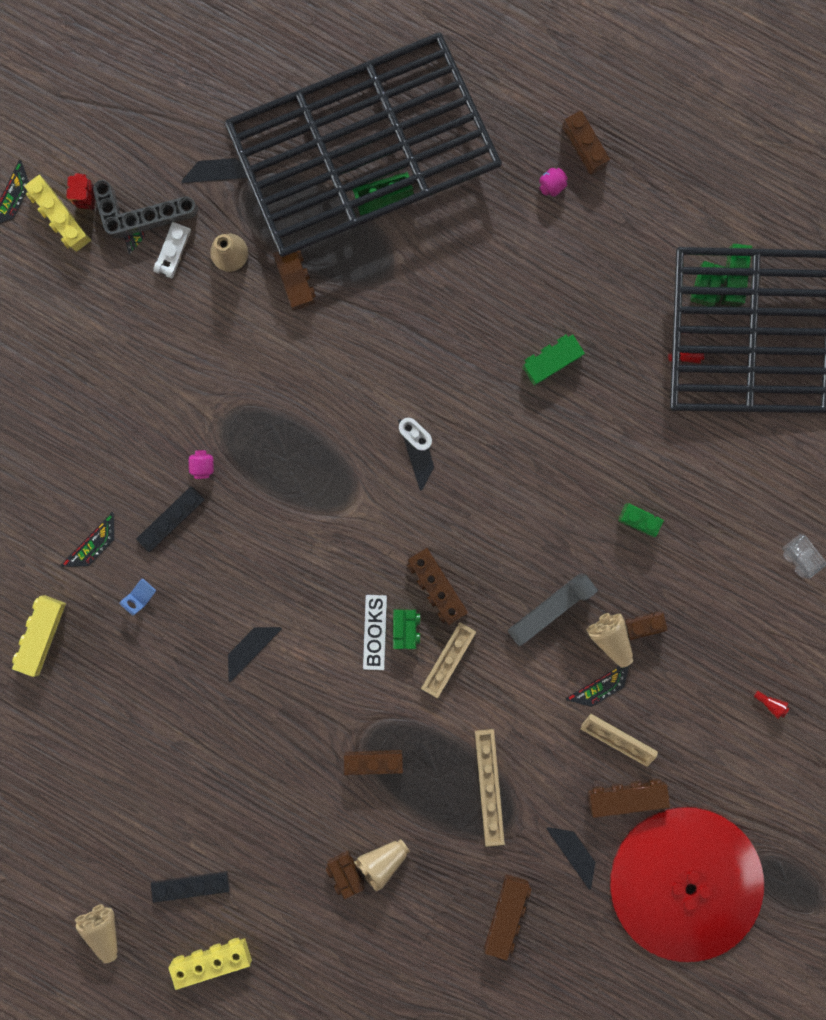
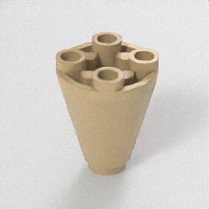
(230, 257)
(612, 637)
(382, 863)
(99, 932)

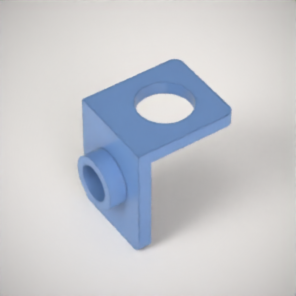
(139, 596)

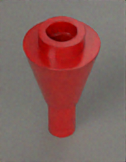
(689, 357)
(776, 707)

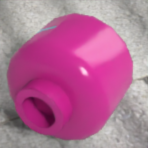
(553, 182)
(201, 464)

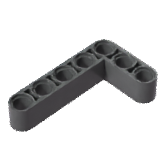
(141, 215)
(576, 589)

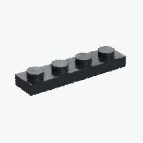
(170, 519)
(190, 886)

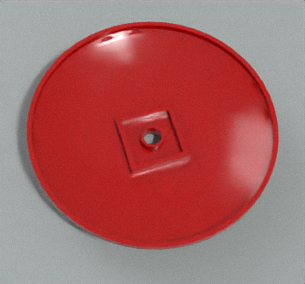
(680, 850)

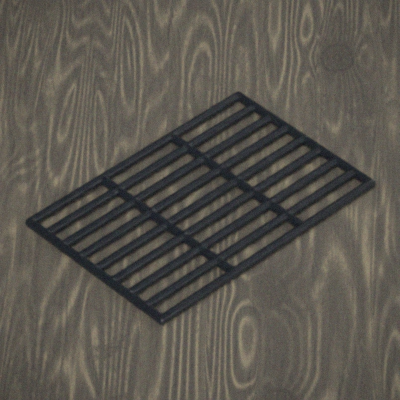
(326, 158)
(752, 331)

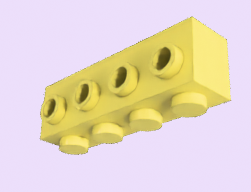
(56, 211)
(39, 635)
(210, 963)

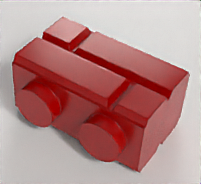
(81, 191)

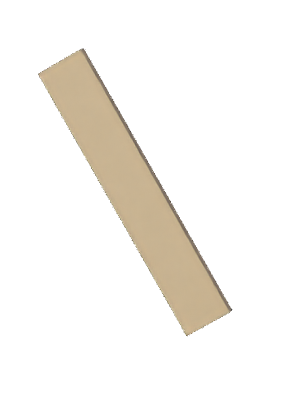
(489, 787)

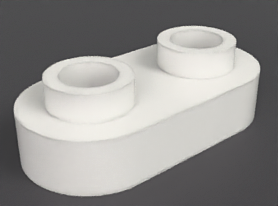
(415, 434)

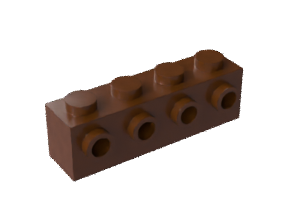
(437, 586)
(629, 798)
(506, 917)

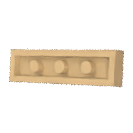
(448, 660)
(619, 740)

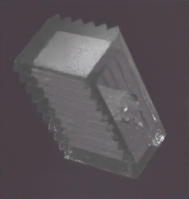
(804, 556)

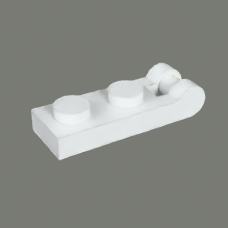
(172, 249)

